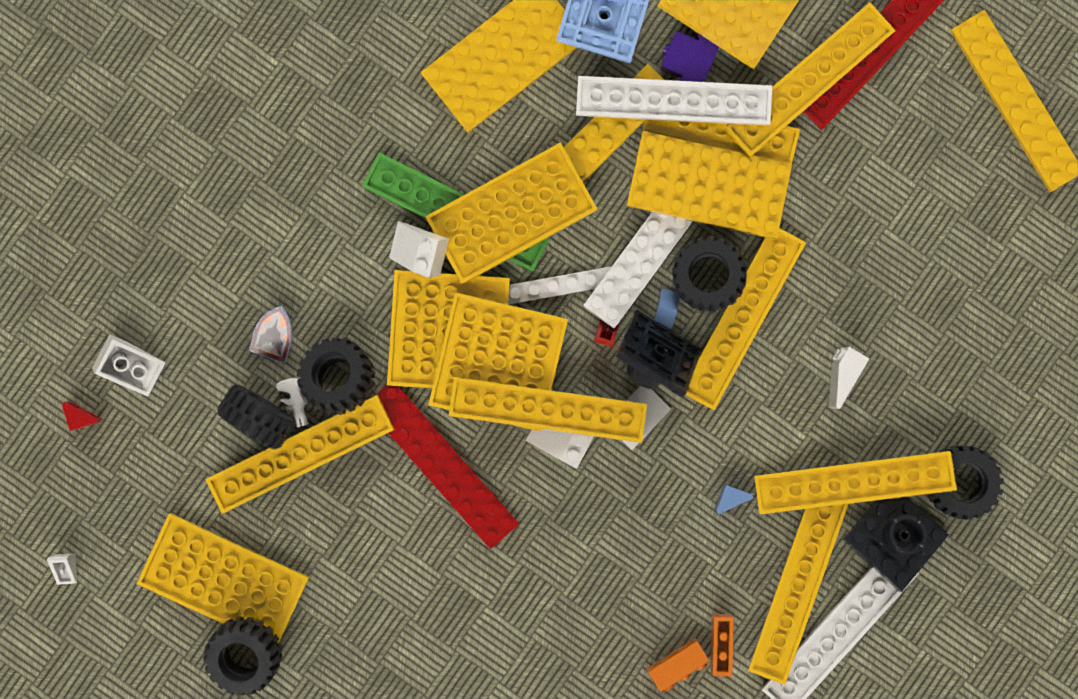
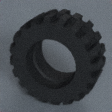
(709, 249)
(317, 363)
(255, 417)
(987, 489)
(226, 671)

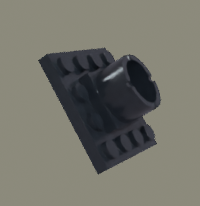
(657, 355)
(896, 539)

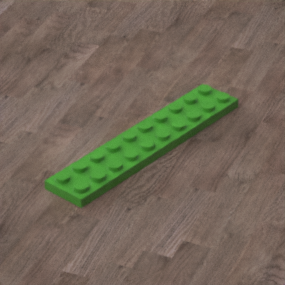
(425, 195)

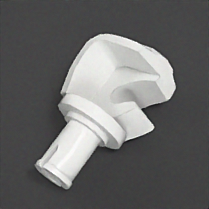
(296, 401)

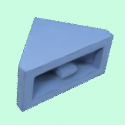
(667, 308)
(730, 498)

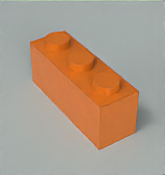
(721, 644)
(678, 665)

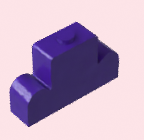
(689, 57)

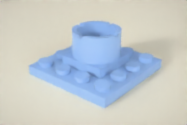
(608, 37)

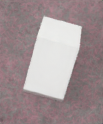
(63, 568)

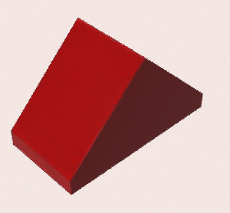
(605, 334)
(78, 417)

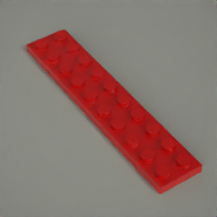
(905, 18)
(446, 468)

